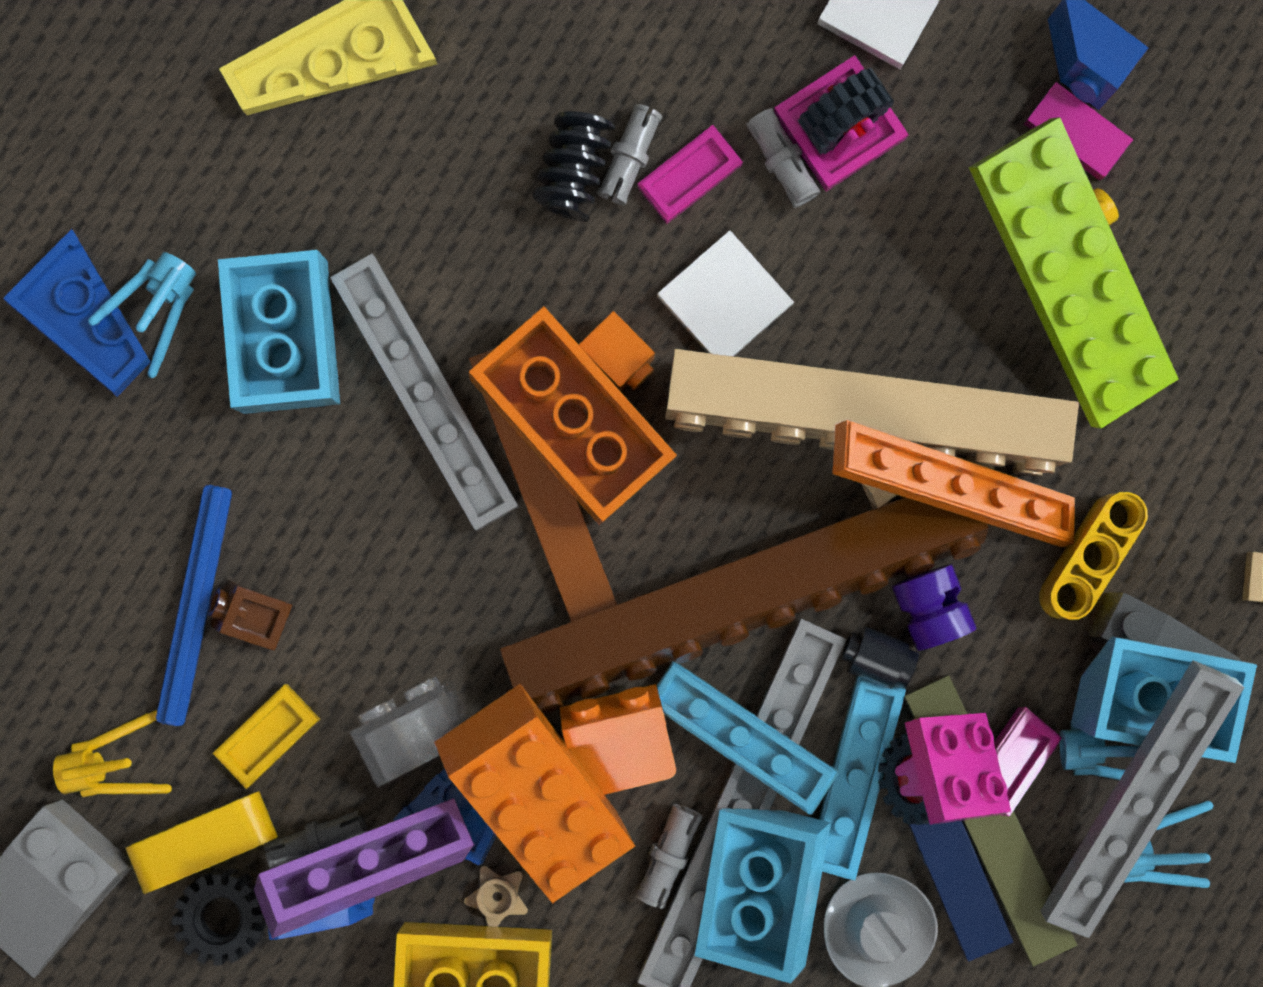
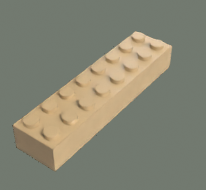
(809, 402)

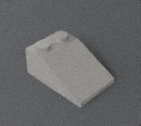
(53, 883)

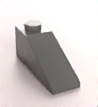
(1135, 620)

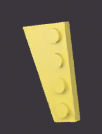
(329, 53)

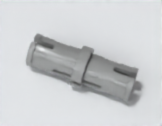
(629, 154)
(783, 158)
(668, 856)

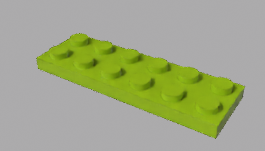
(1074, 272)

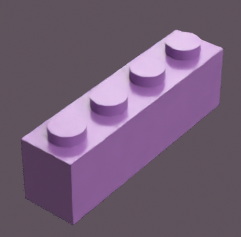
(362, 867)

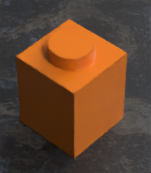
(619, 352)

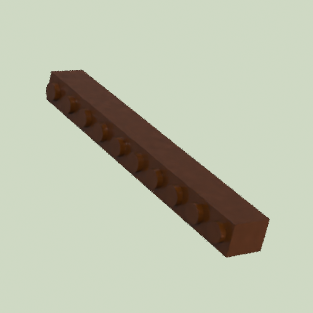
(737, 599)

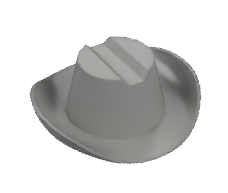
(879, 929)

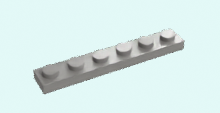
(424, 392)
(1141, 798)

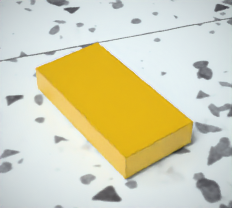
(266, 736)

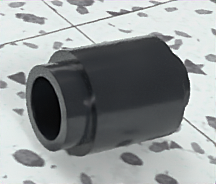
(879, 658)

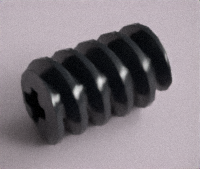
(570, 163)

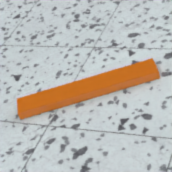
(952, 484)

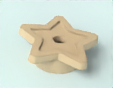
(483, 897)

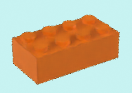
(571, 415)
(534, 793)

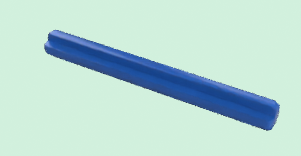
(194, 605)

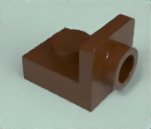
(248, 615)

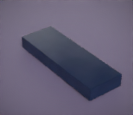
(962, 888)

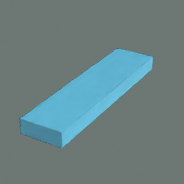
(744, 738)
(854, 792)

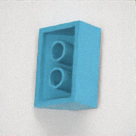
(1133, 682)
(762, 891)

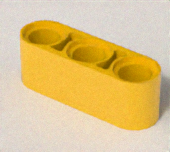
(1113, 545)
(201, 842)

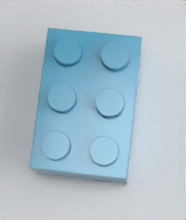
(278, 332)

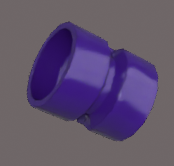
(934, 607)

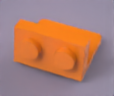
(620, 738)

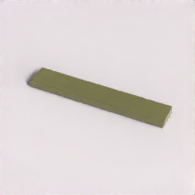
(1002, 848)

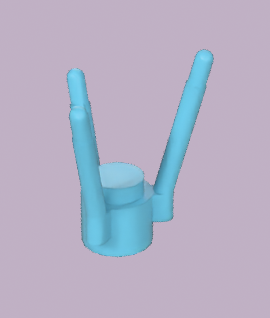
(167, 280)
(1082, 753)
(1149, 860)

